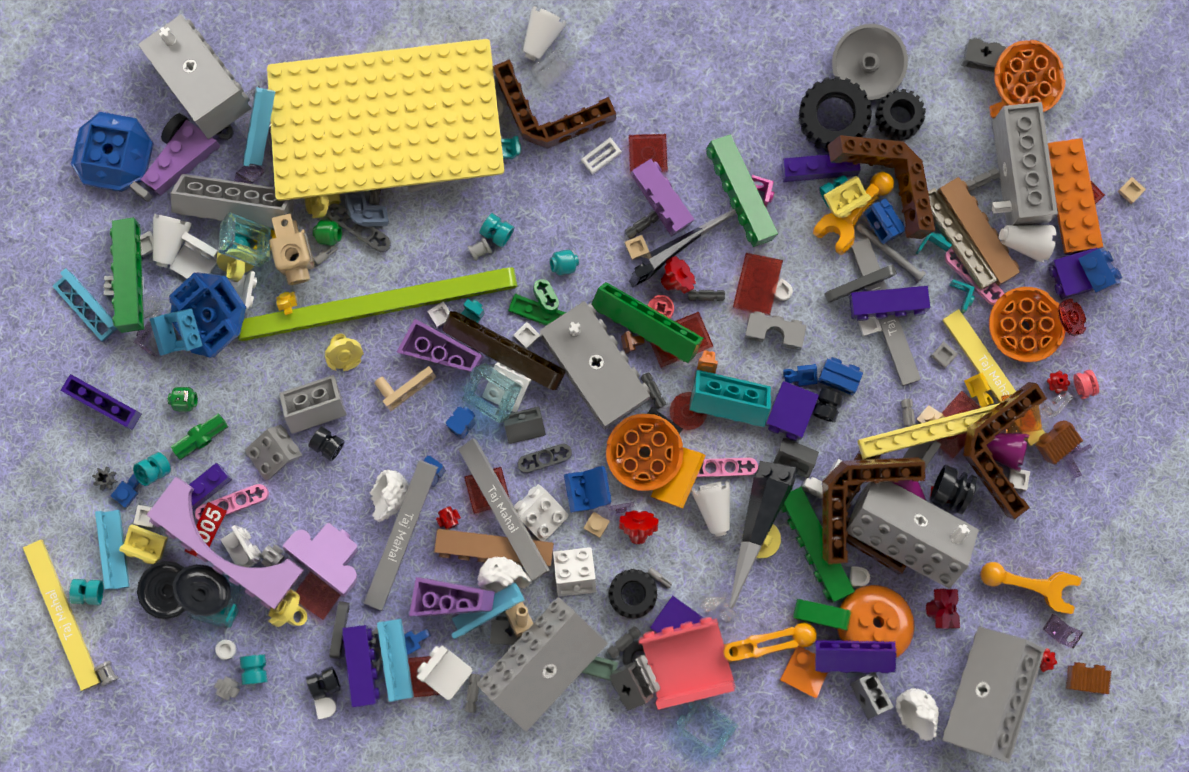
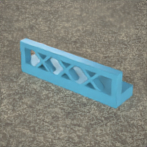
(258, 126)
(87, 299)
(110, 539)
(502, 602)
(395, 660)

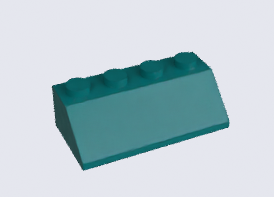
(730, 398)

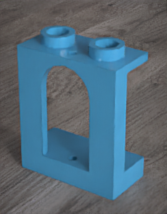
(165, 334)

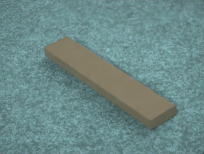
(960, 242)

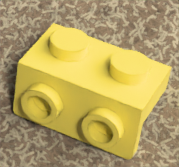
(847, 197)
(144, 544)

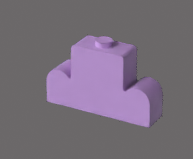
(326, 556)

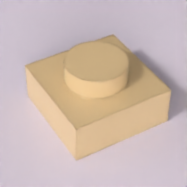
(1131, 190)
(636, 247)
(929, 414)
(596, 524)

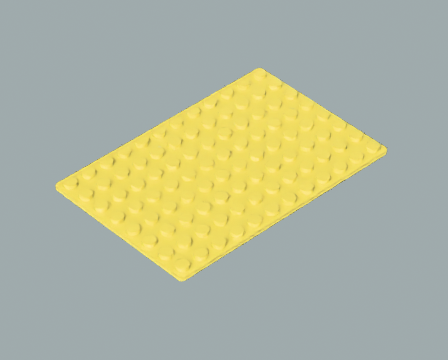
(384, 120)

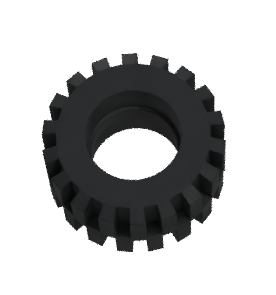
(906, 101)
(641, 578)

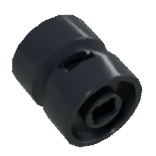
(828, 404)
(325, 443)
(329, 680)

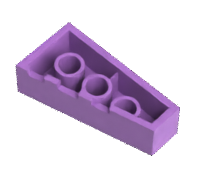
(179, 157)
(662, 197)
(431, 345)
(445, 598)

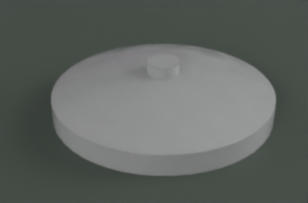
(871, 58)

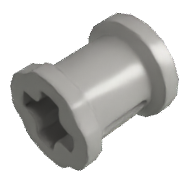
(479, 249)
(106, 666)

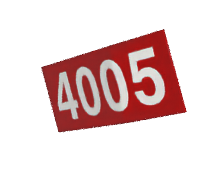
(209, 524)

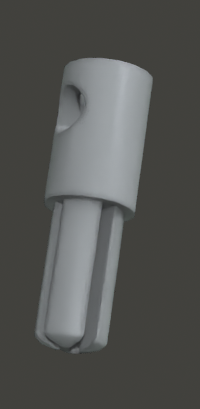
(323, 256)
(659, 578)

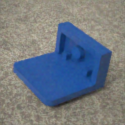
(1100, 269)
(587, 489)

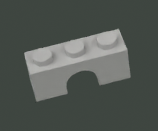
(792, 332)

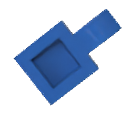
(804, 375)
(126, 492)
(412, 640)

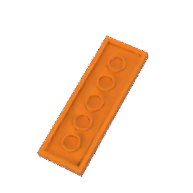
(1074, 197)

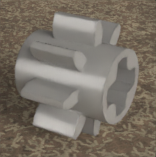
(272, 556)
(226, 688)

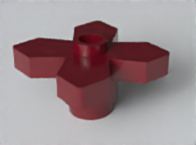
(944, 609)

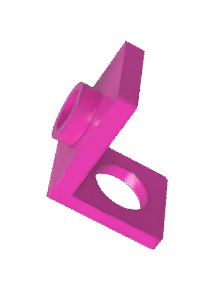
(766, 187)

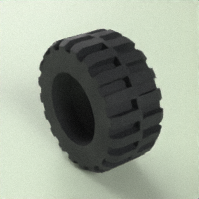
(834, 89)

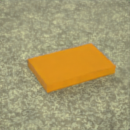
(679, 487)

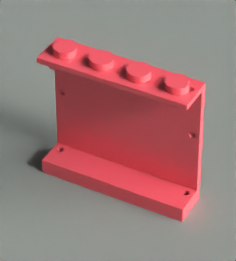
(688, 662)

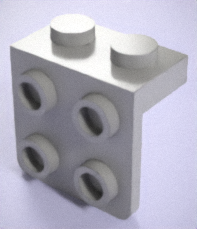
(272, 451)

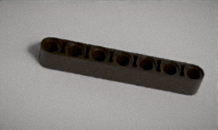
(503, 350)

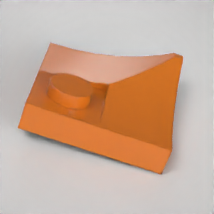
(802, 673)

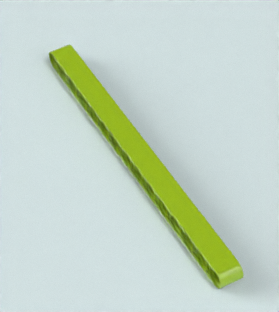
(378, 303)

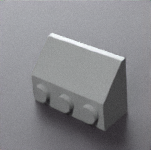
(315, 405)

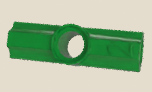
(199, 436)

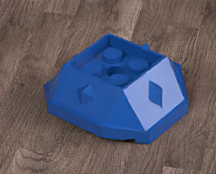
(124, 164)
(215, 309)

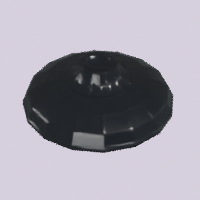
(156, 590)
(201, 590)

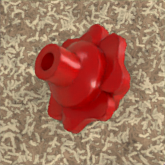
(1058, 382)
(1048, 660)

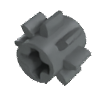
(109, 480)

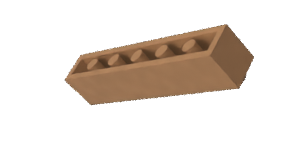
(978, 229)
(483, 547)

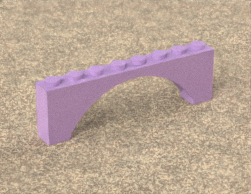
(175, 514)

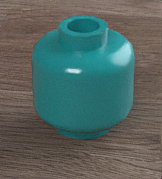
(564, 262)

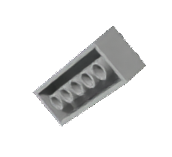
(217, 197)

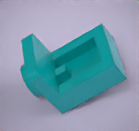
(511, 147)
(473, 310)

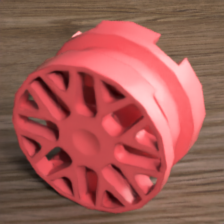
(663, 305)
(1086, 384)

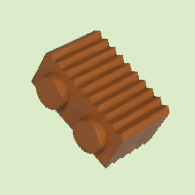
(1058, 441)
(1088, 679)

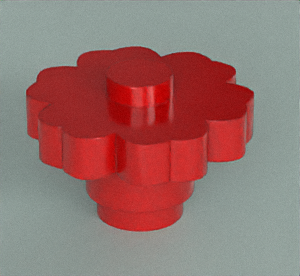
(678, 276)
(638, 525)

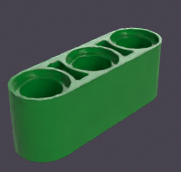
(822, 614)

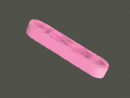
(995, 288)
(720, 470)
(231, 500)

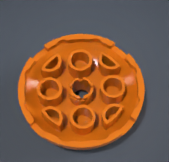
(1039, 64)
(1039, 312)
(648, 432)
(885, 605)

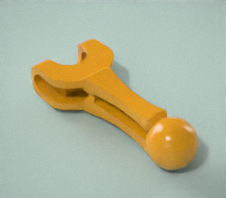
(880, 185)
(994, 574)
(802, 635)

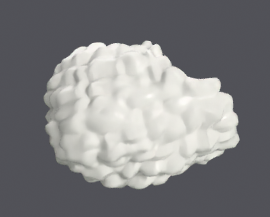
(388, 494)
(500, 573)
(918, 712)

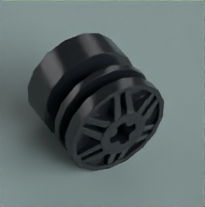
(958, 491)

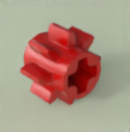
(448, 518)

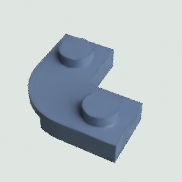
(364, 215)

